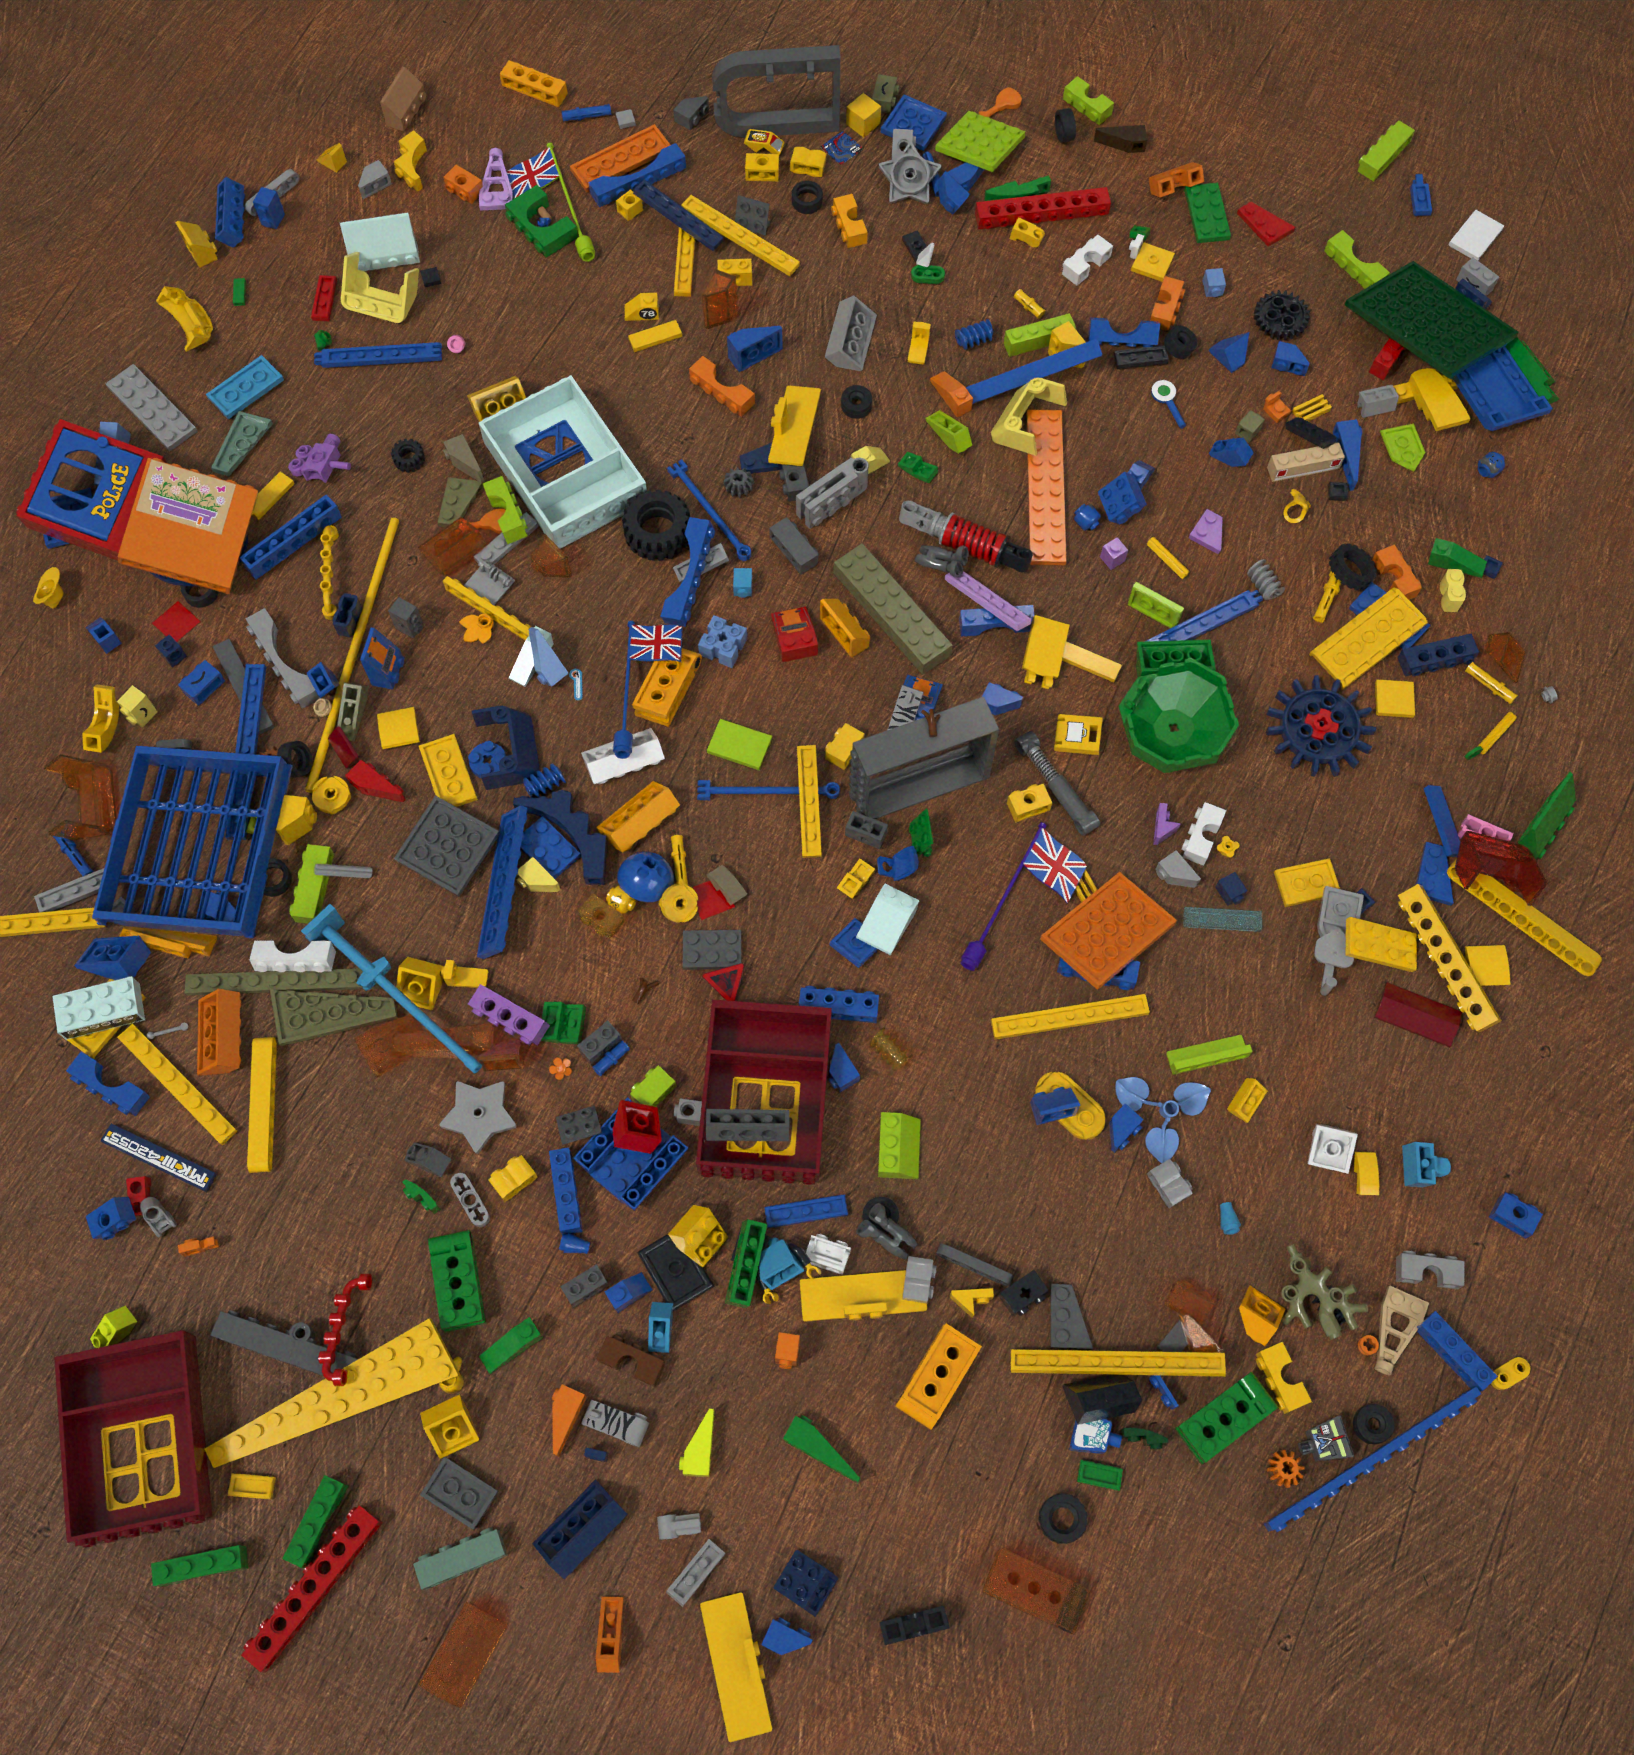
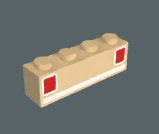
(1305, 462)

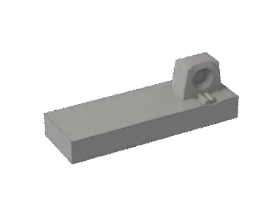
(715, 558)
(695, 1572)

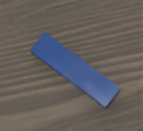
(1443, 820)
(806, 1211)

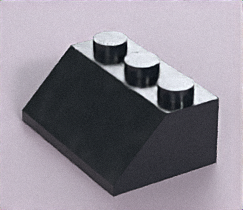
(1102, 1398)

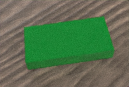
(1099, 1475)

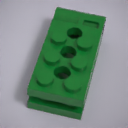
(443, 1252)
(1256, 1406)

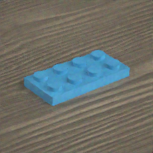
(245, 387)

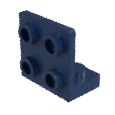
(805, 1582)

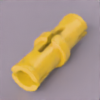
(1029, 304)

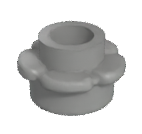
(1549, 694)

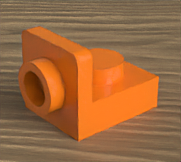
(1275, 407)

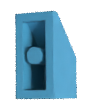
(660, 1327)

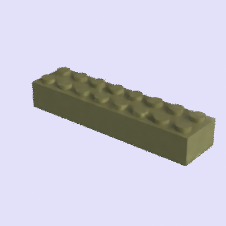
(892, 609)

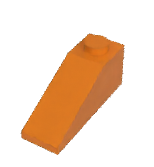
(953, 393)
(565, 1412)
(610, 1635)

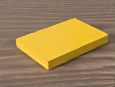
(1305, 881)

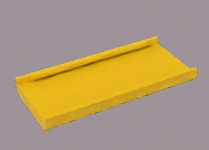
(1369, 637)

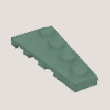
(240, 440)

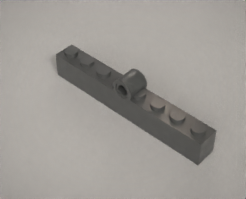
(277, 1345)

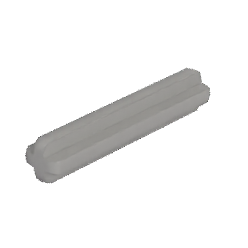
(343, 870)

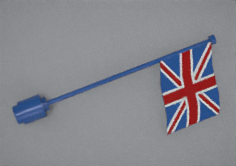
(646, 644)

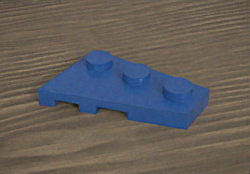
(1434, 875)

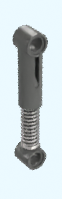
(1084, 819)

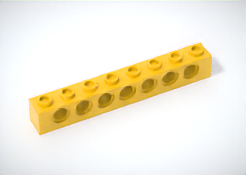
(1488, 1016)

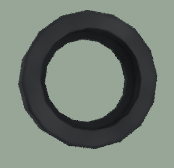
(1065, 125)
(807, 187)
(201, 601)
(303, 754)
(284, 883)

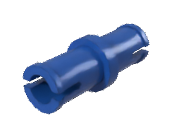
(611, 1058)

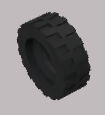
(1047, 1525)

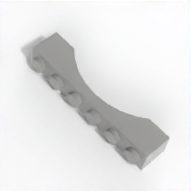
(266, 632)

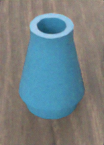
(1229, 1220)

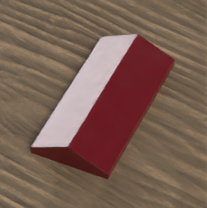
(1418, 1015)

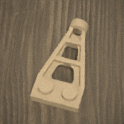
(1405, 1305)

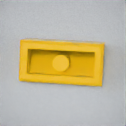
(1247, 1099)

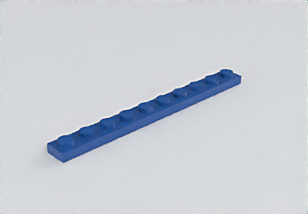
(247, 734)

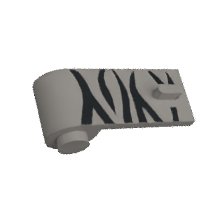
(905, 707)
(616, 1423)

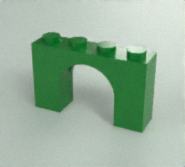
(545, 239)

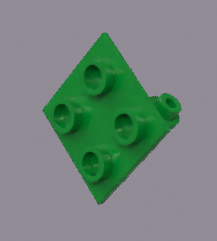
(921, 834)

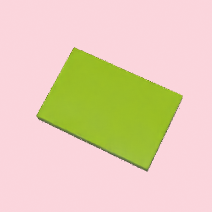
(1155, 605)
(739, 744)

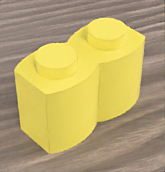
(1452, 590)

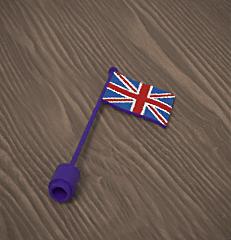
(1052, 866)

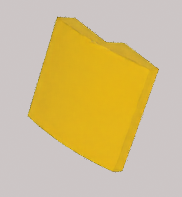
(398, 728)
(1489, 964)

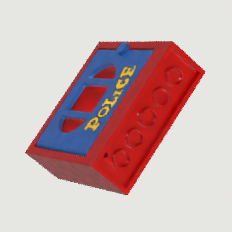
(112, 502)

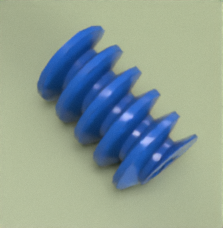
(974, 334)
(543, 780)

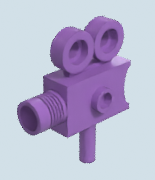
(319, 461)

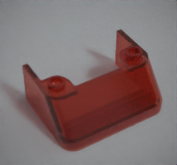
(1500, 860)

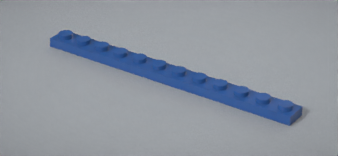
(1366, 1464)

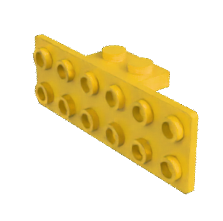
(793, 425)
(856, 1296)
(736, 1667)

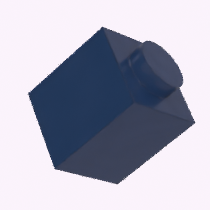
(1231, 889)

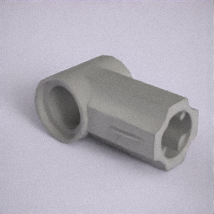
(673, 1526)

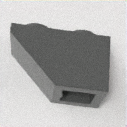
(690, 111)
(427, 1159)

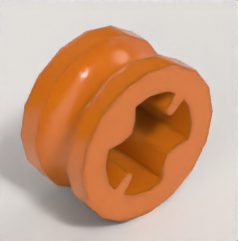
(1372, 1340)

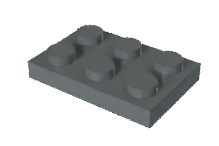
(711, 949)
(459, 1493)

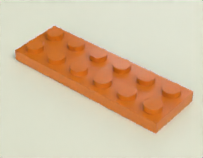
(621, 156)

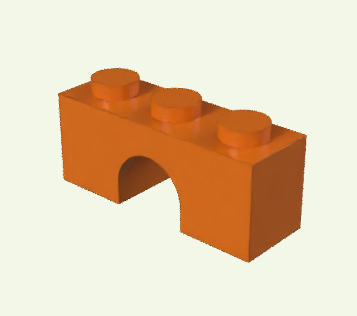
(1185, 175)
(1170, 293)
(1391, 561)

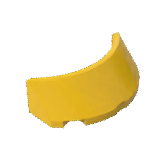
(189, 314)

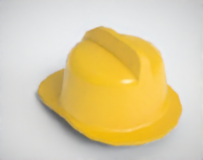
(49, 590)

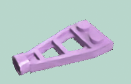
(495, 200)

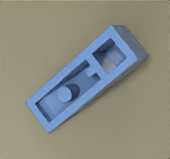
(546, 663)

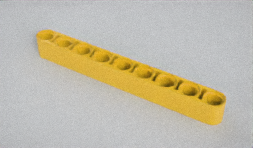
(1532, 922)

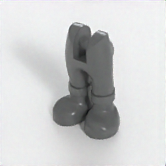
(953, 563)
(868, 1229)

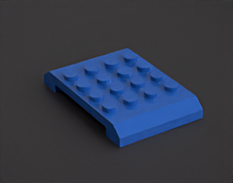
(1500, 391)

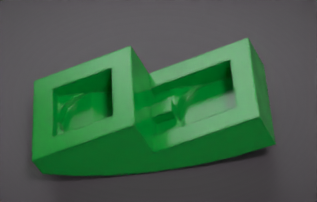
(916, 467)

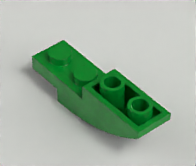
(1013, 190)

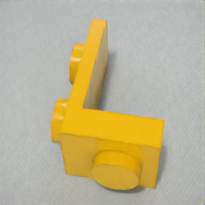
(919, 342)
(463, 976)

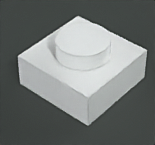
(1135, 246)

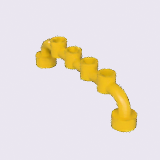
(329, 535)

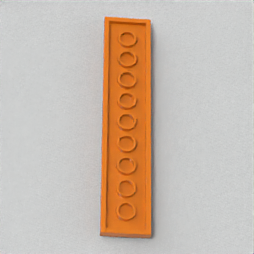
(1046, 489)

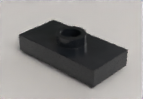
(914, 244)

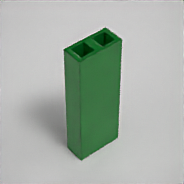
(239, 291)

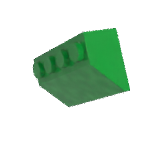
(1154, 653)

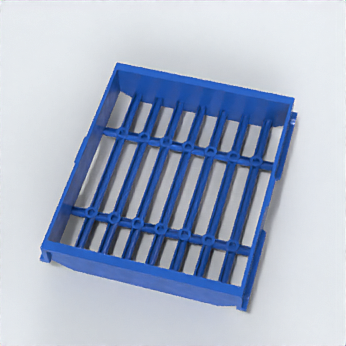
(254, 879)

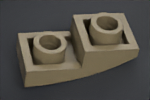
(730, 887)

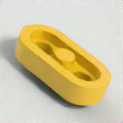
(1511, 1373)

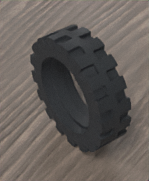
(1346, 575)

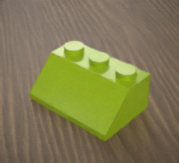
(899, 1146)

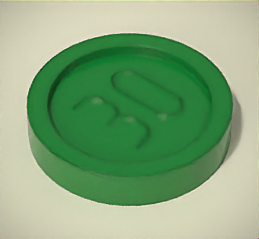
(1474, 752)

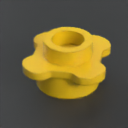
(1229, 852)

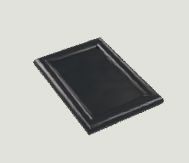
(674, 1273)

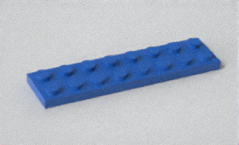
(502, 883)

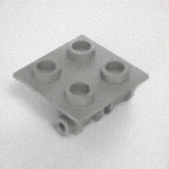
(489, 581)

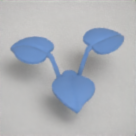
(1190, 1098)

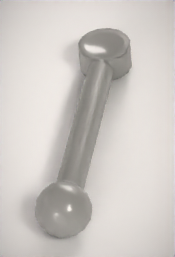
(184, 1027)

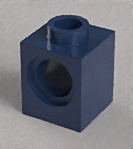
(170, 650)

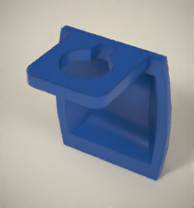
(902, 863)

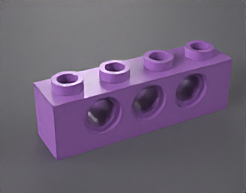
(535, 1026)

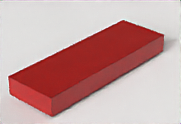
(324, 298)

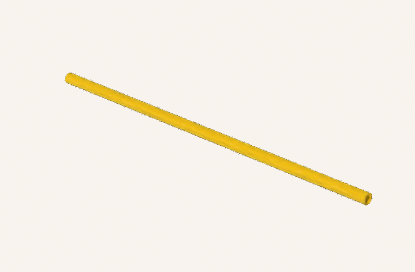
(352, 654)

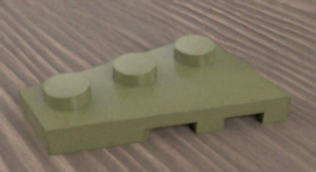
(456, 499)

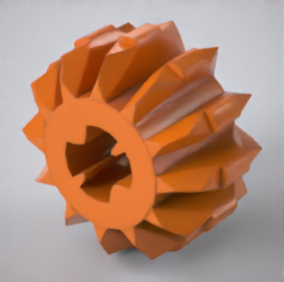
(1278, 1464)

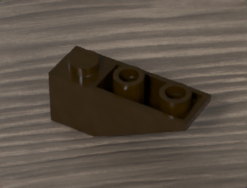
(1124, 138)

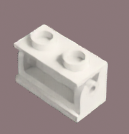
(828, 1254)

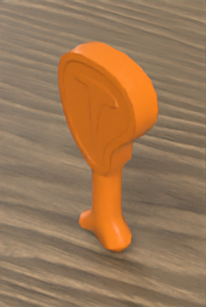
(1006, 99)
(489, 521)

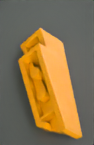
(173, 942)

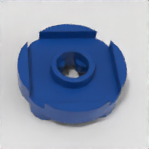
(482, 751)

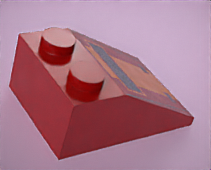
(794, 634)

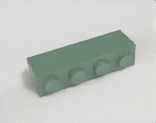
(460, 1559)

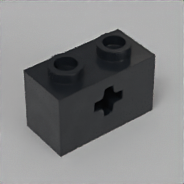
(1030, 1283)

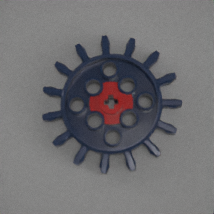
(1320, 726)

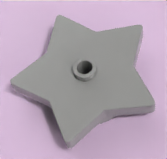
(909, 164)
(482, 1127)

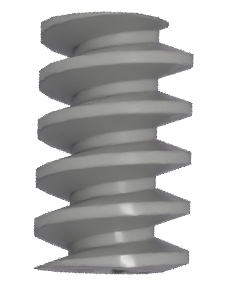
(1264, 581)

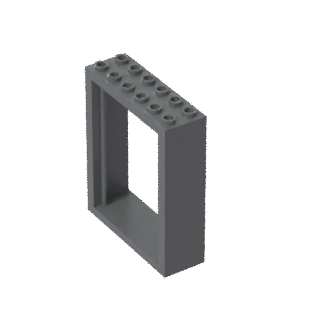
(928, 779)

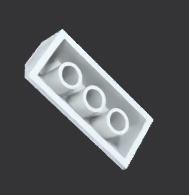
(603, 763)

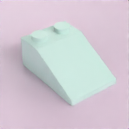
(888, 919)

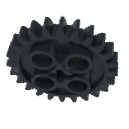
(1281, 315)

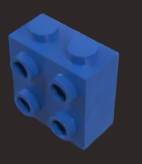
(1122, 498)

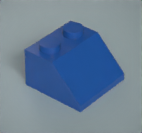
(1054, 1106)

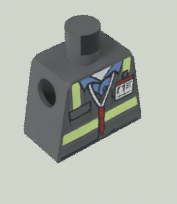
(1327, 1441)

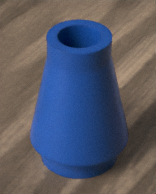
(573, 1244)

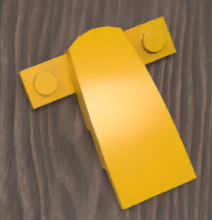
(1434, 396)

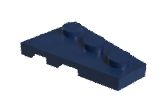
(757, 460)

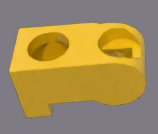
(1027, 233)

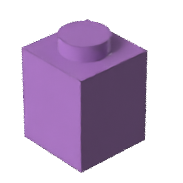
(1114, 553)

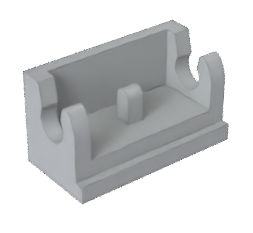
(1378, 400)

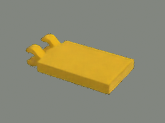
(1044, 650)

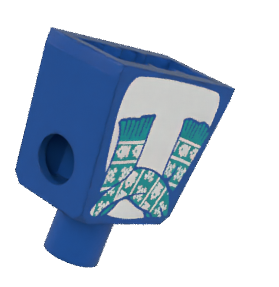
(1094, 1437)

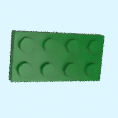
(1207, 213)

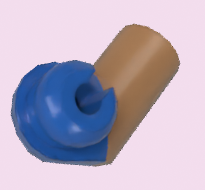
(546, 218)

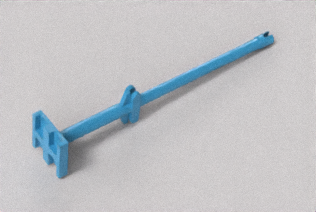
(325, 928)

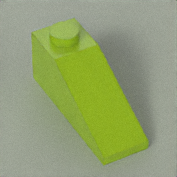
(952, 432)

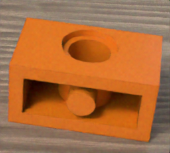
(463, 184)
(787, 1350)

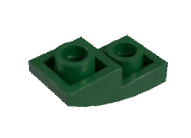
(1150, 1438)

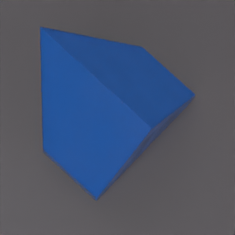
(1231, 351)

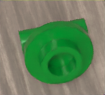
(322, 339)

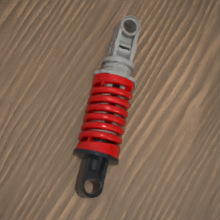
(955, 534)

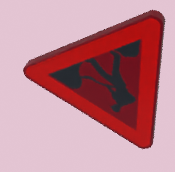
(726, 980)

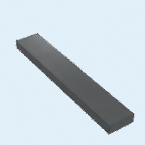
(236, 673)

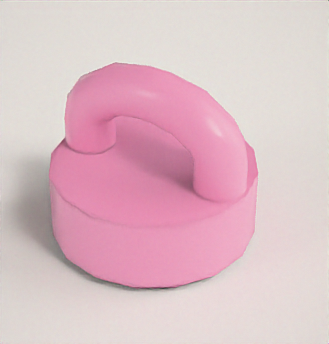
(456, 343)

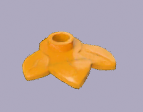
(475, 629)

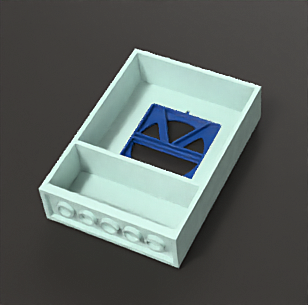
(581, 498)

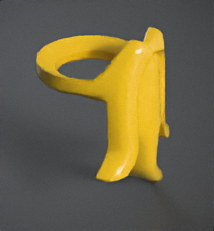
(1300, 500)

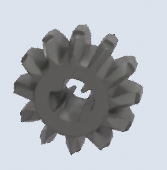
(738, 482)

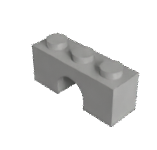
(1447, 1269)

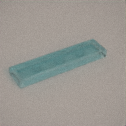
(1222, 919)

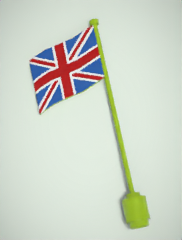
(543, 171)

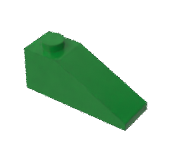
(1452, 556)
(511, 1345)

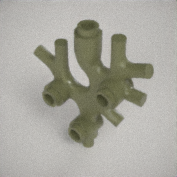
(1329, 1300)

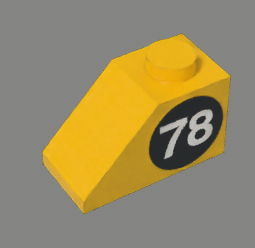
(642, 307)

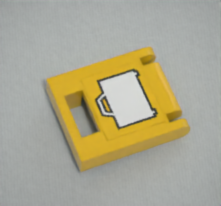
(1074, 733)

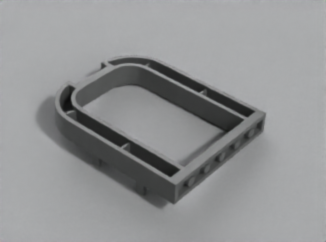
(772, 63)

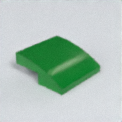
(565, 1022)

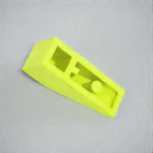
(698, 1452)

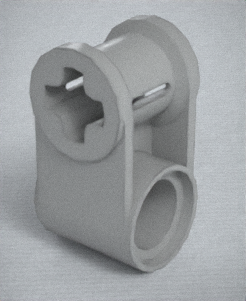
(159, 1219)

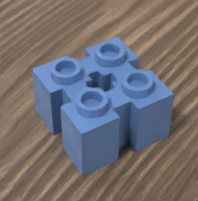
(722, 641)

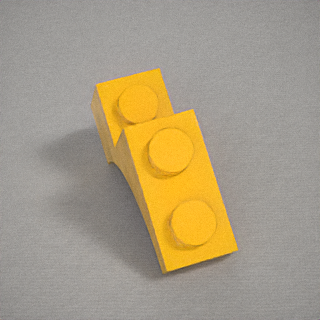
(411, 148)

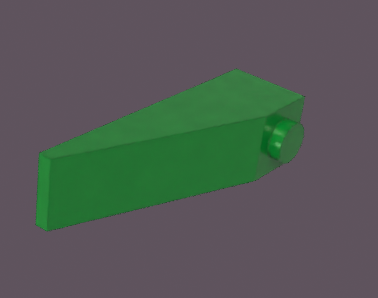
(811, 1442)

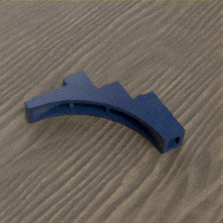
(577, 826)

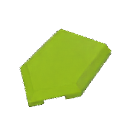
(1403, 445)

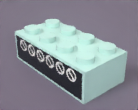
(98, 1008)

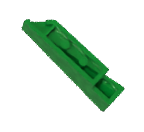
(1532, 369)

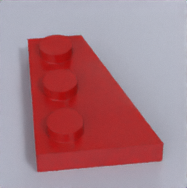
(1265, 224)

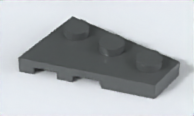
(1066, 1320)

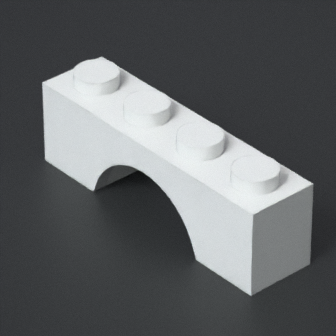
(315, 957)

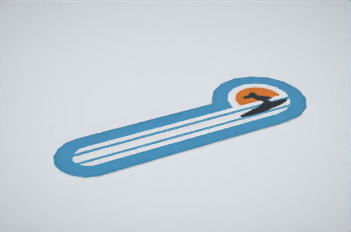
(576, 675)

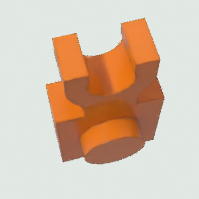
(194, 1246)

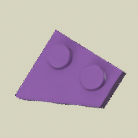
(1208, 531)

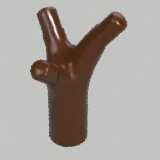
(931, 722)
(643, 988)

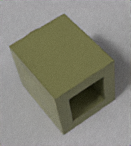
(1249, 426)

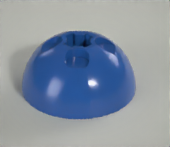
(645, 876)

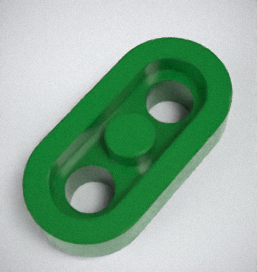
(924, 274)

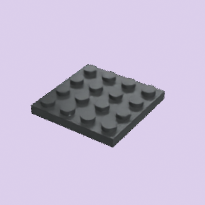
(447, 846)

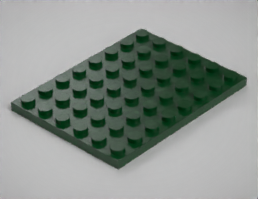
(1431, 319)

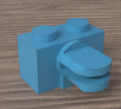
(1422, 1166)

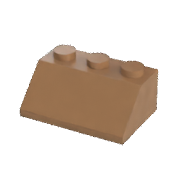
(402, 100)

